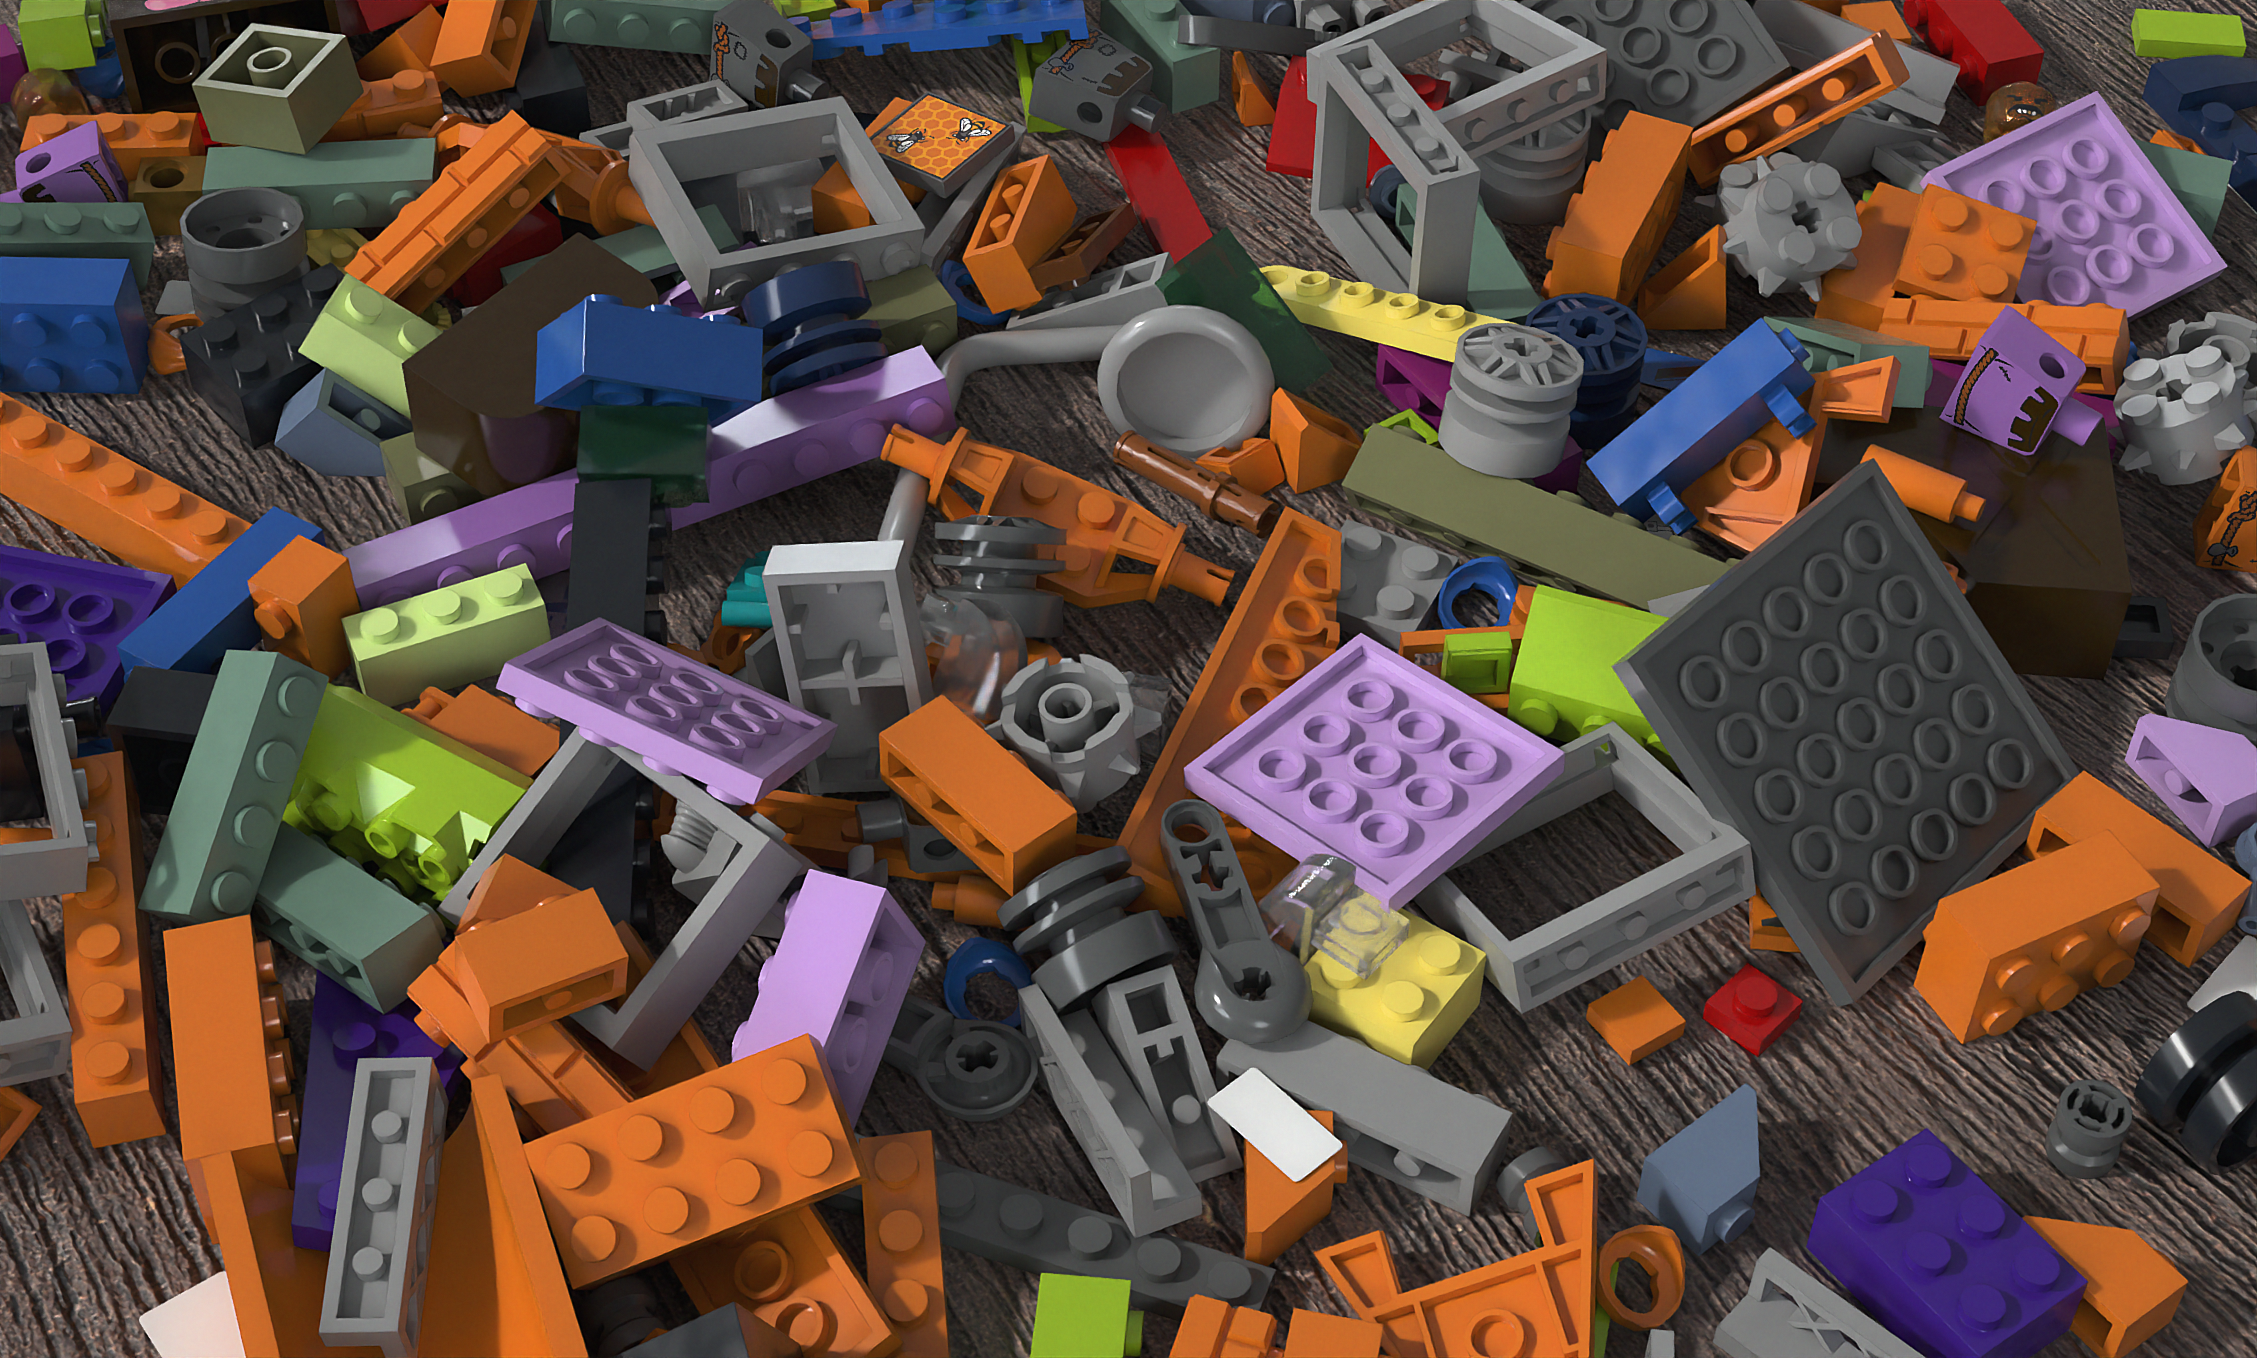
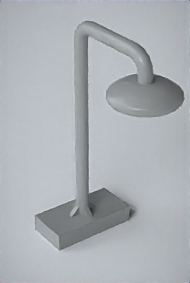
(850, 608)

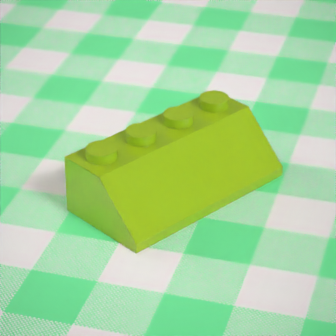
(1565, 670)

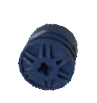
(814, 324)
(1613, 352)

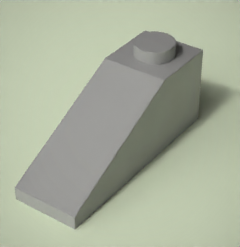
(1851, 140)
(1106, 299)
(1161, 1053)

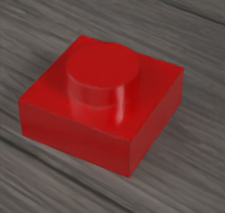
(1752, 1009)

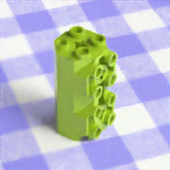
(399, 795)

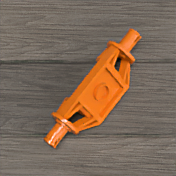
(592, 193)
(1097, 520)

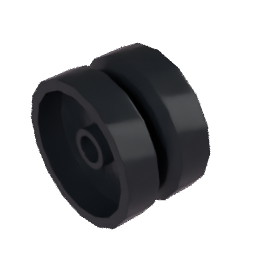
(2208, 1084)

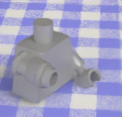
(704, 852)

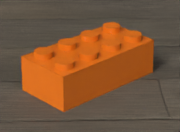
(1623, 211)
(231, 1054)
(696, 1162)

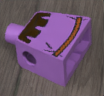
(69, 170)
(2020, 388)

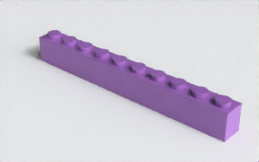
(752, 458)

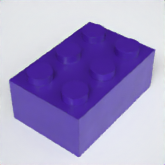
(1944, 1257)

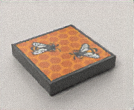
(940, 143)

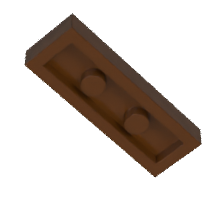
(1083, 248)

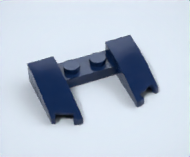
(2199, 102)

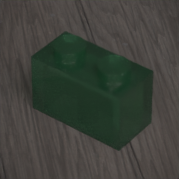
(649, 442)

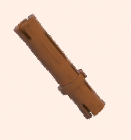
(1214, 493)

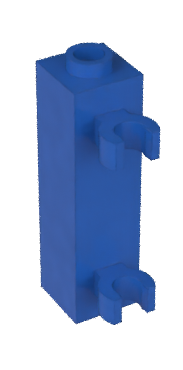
(1704, 422)
(216, 605)

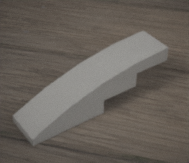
(665, 109)

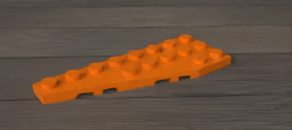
(1268, 644)

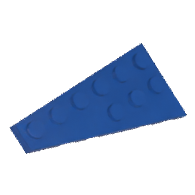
(942, 25)

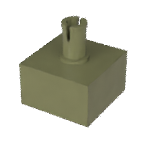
(278, 88)

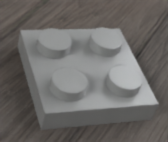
(1388, 583)

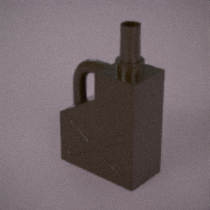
(2048, 548)

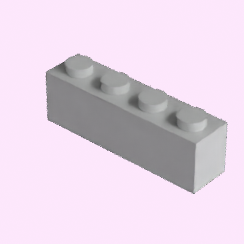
(1389, 1112)

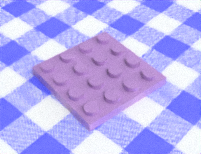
(2100, 210)
(667, 710)
(1375, 770)

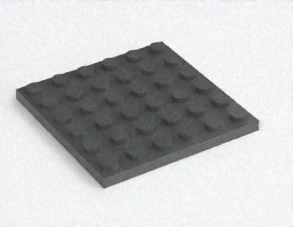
(1850, 728)

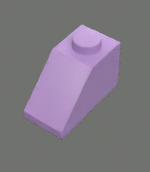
(2198, 774)

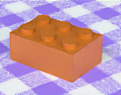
(2036, 936)

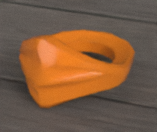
(166, 350)
(1662, 1257)

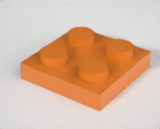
(1963, 249)

